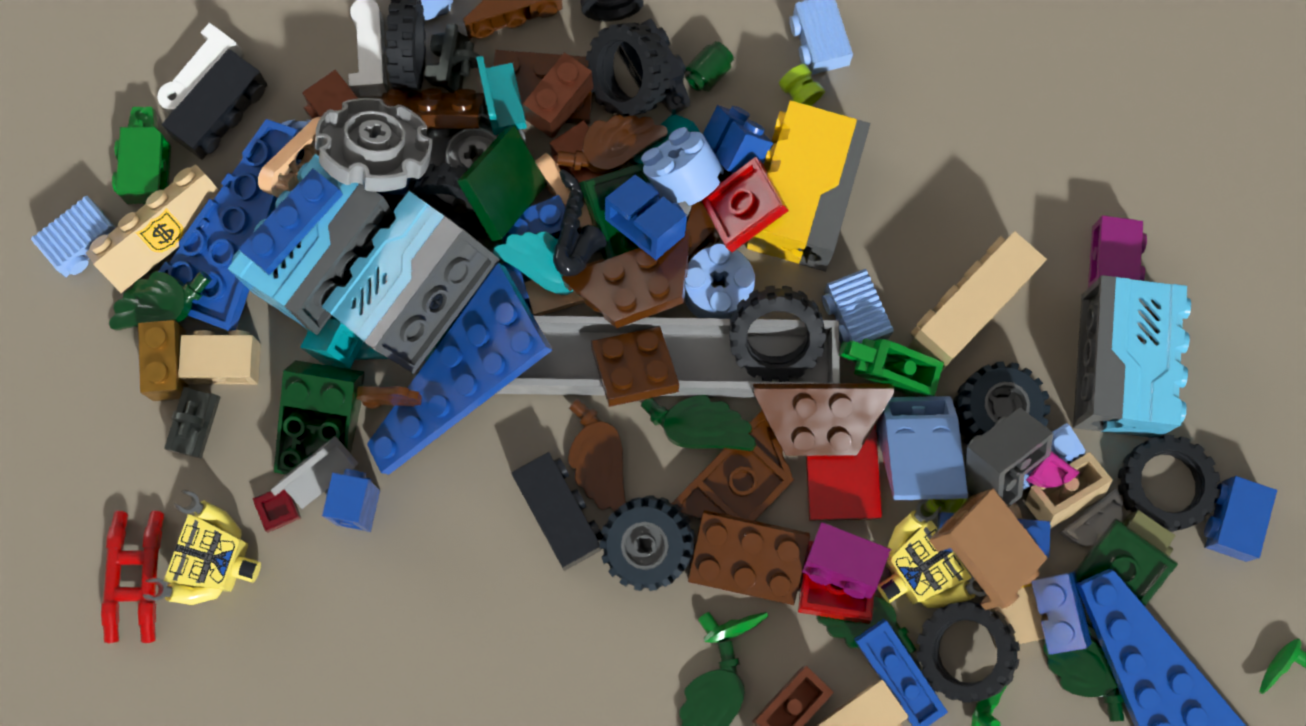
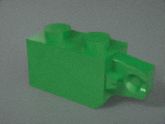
(141, 158)
(892, 363)

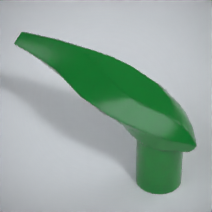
(730, 629)
(1282, 663)
(983, 710)

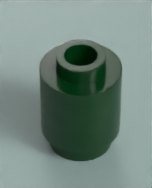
(709, 66)

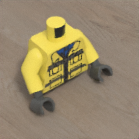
(205, 557)
(922, 571)

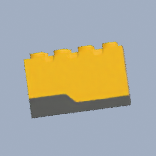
(814, 173)

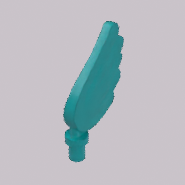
(533, 257)

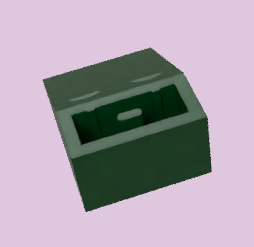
(313, 409)

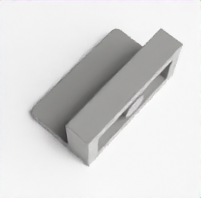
(315, 472)

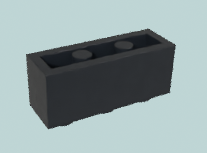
(215, 104)
(558, 510)

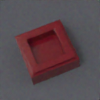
(276, 510)

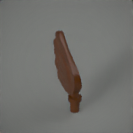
(613, 143)
(394, 395)
(597, 459)

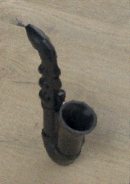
(572, 248)

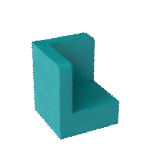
(333, 345)

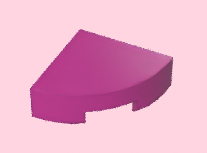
(1052, 472)

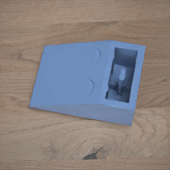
(922, 448)

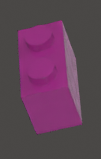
(1117, 249)
(846, 561)

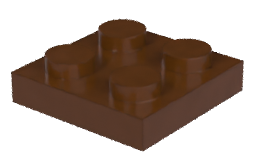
(634, 366)

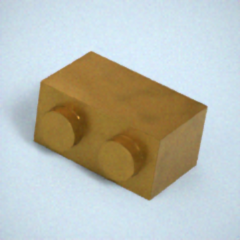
(160, 360)

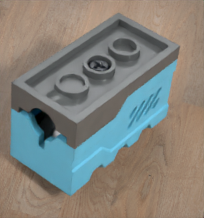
(322, 257)
(411, 283)
(1131, 357)

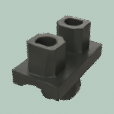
(455, 59)
(192, 422)

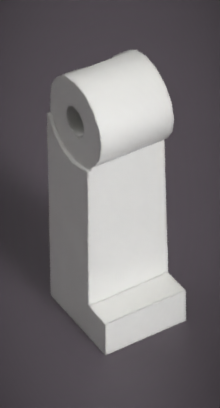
(216, 44)
(372, 74)

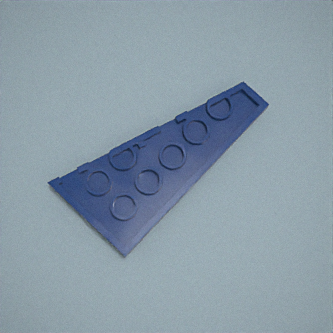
(225, 227)
(476, 359)
(1148, 666)

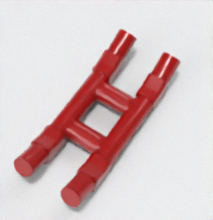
(114, 593)

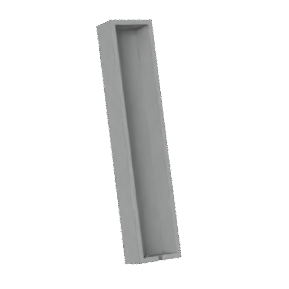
(696, 347)

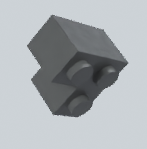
(1007, 454)

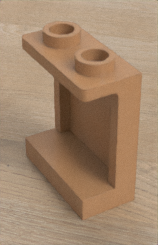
(991, 547)

